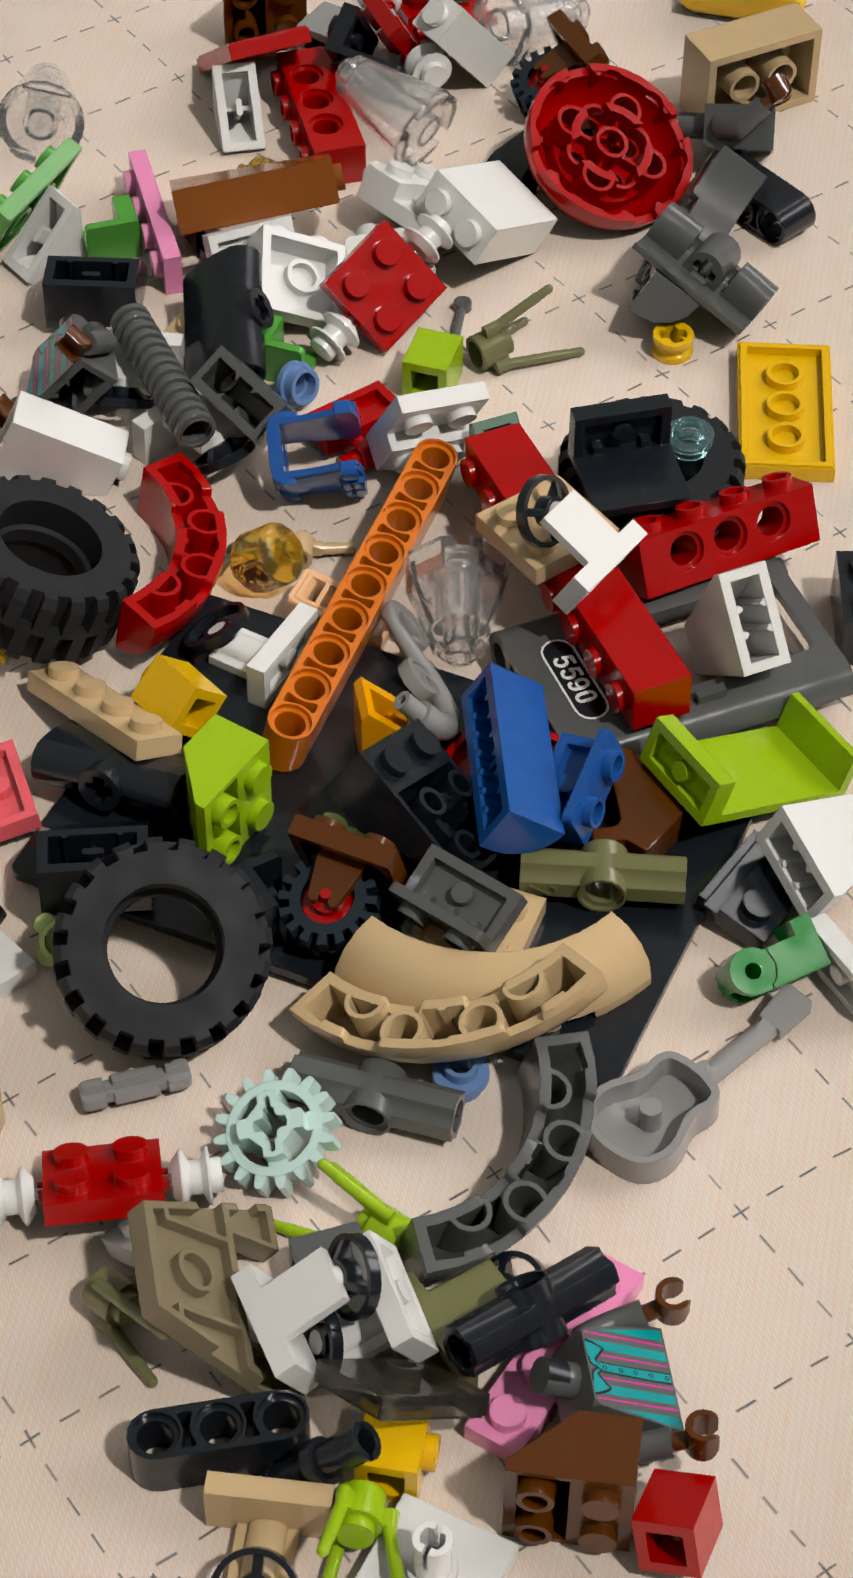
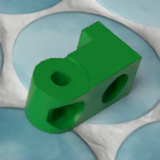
(759, 971)

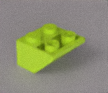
(227, 786)

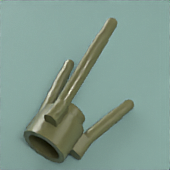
(494, 341)
(117, 1304)

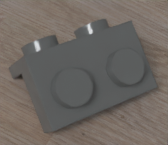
(459, 900)

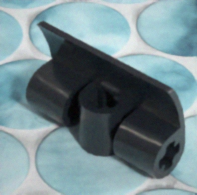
(226, 309)
(105, 776)

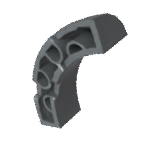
(716, 201)
(558, 1108)

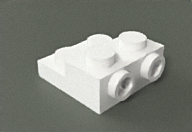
(395, 189)
(293, 270)
(422, 416)

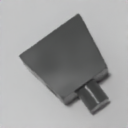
(246, 400)

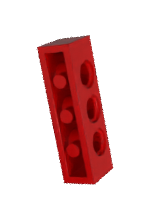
(316, 112)
(785, 525)

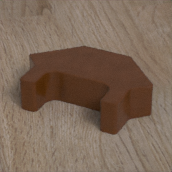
(643, 811)

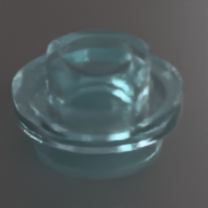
(691, 438)

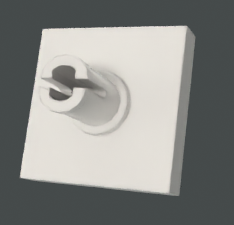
(441, 1546)

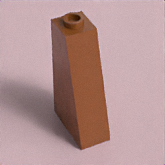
(255, 192)

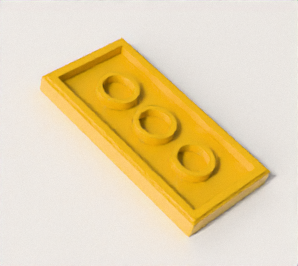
(785, 410)

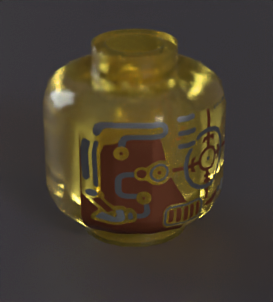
(267, 558)

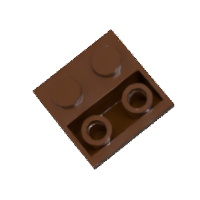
(260, 17)
(575, 1483)

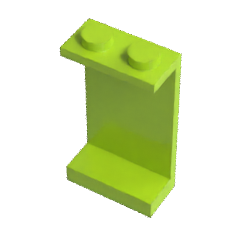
(751, 769)

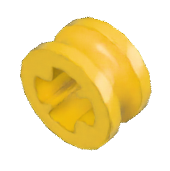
(672, 343)

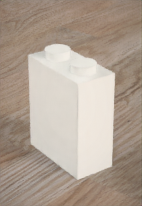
(487, 211)

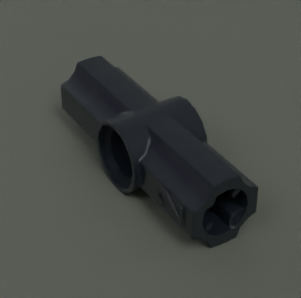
(530, 1311)

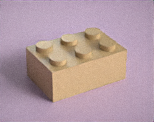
(735, 58)

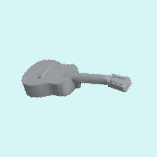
(653, 1115)

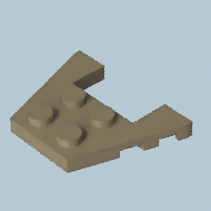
(186, 1286)

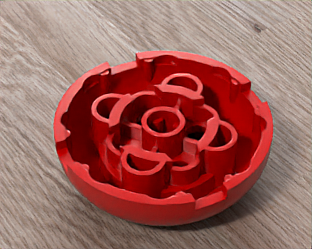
(628, 120)

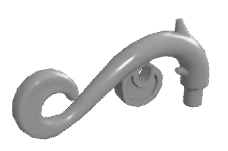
(420, 677)

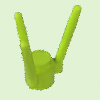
(375, 1216)
(356, 1522)

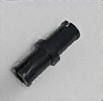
(328, 1458)

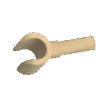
(320, 548)

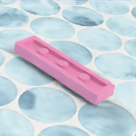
(156, 228)
(514, 1410)

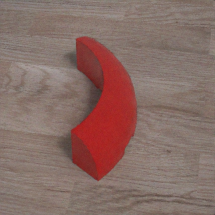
(194, 535)

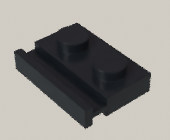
(747, 896)

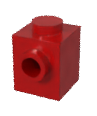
(677, 1523)

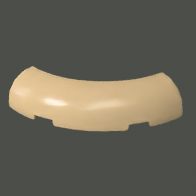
(414, 971)
(453, 1026)

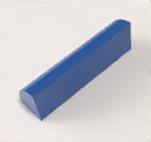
(511, 763)

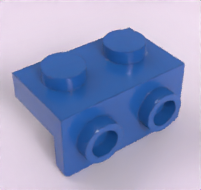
(584, 779)

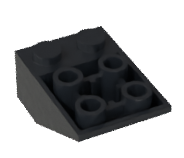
(412, 797)

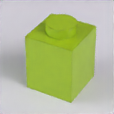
(432, 361)

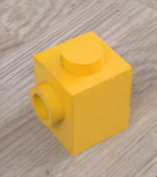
(178, 694)
(404, 1456)

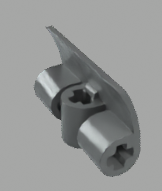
(706, 268)

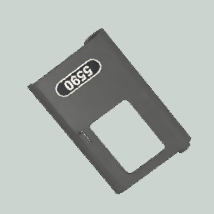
(717, 706)

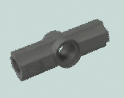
(382, 1096)

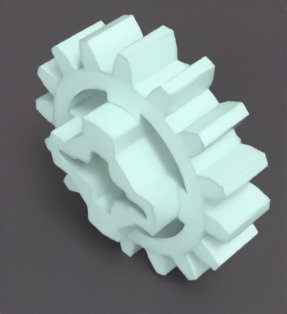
(257, 1120)

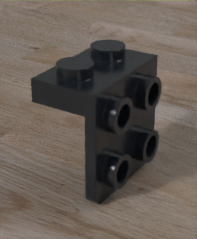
(352, 36)
(626, 455)

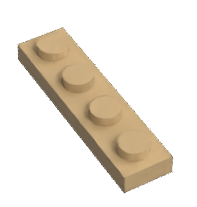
(104, 711)

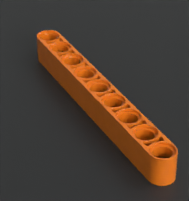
(356, 605)

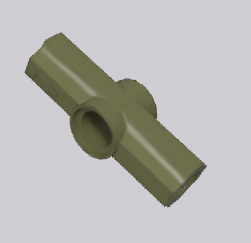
(604, 875)

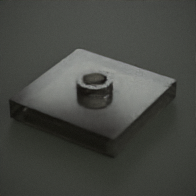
(401, 1389)

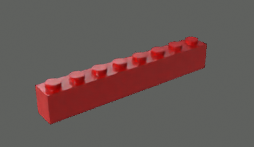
(611, 623)

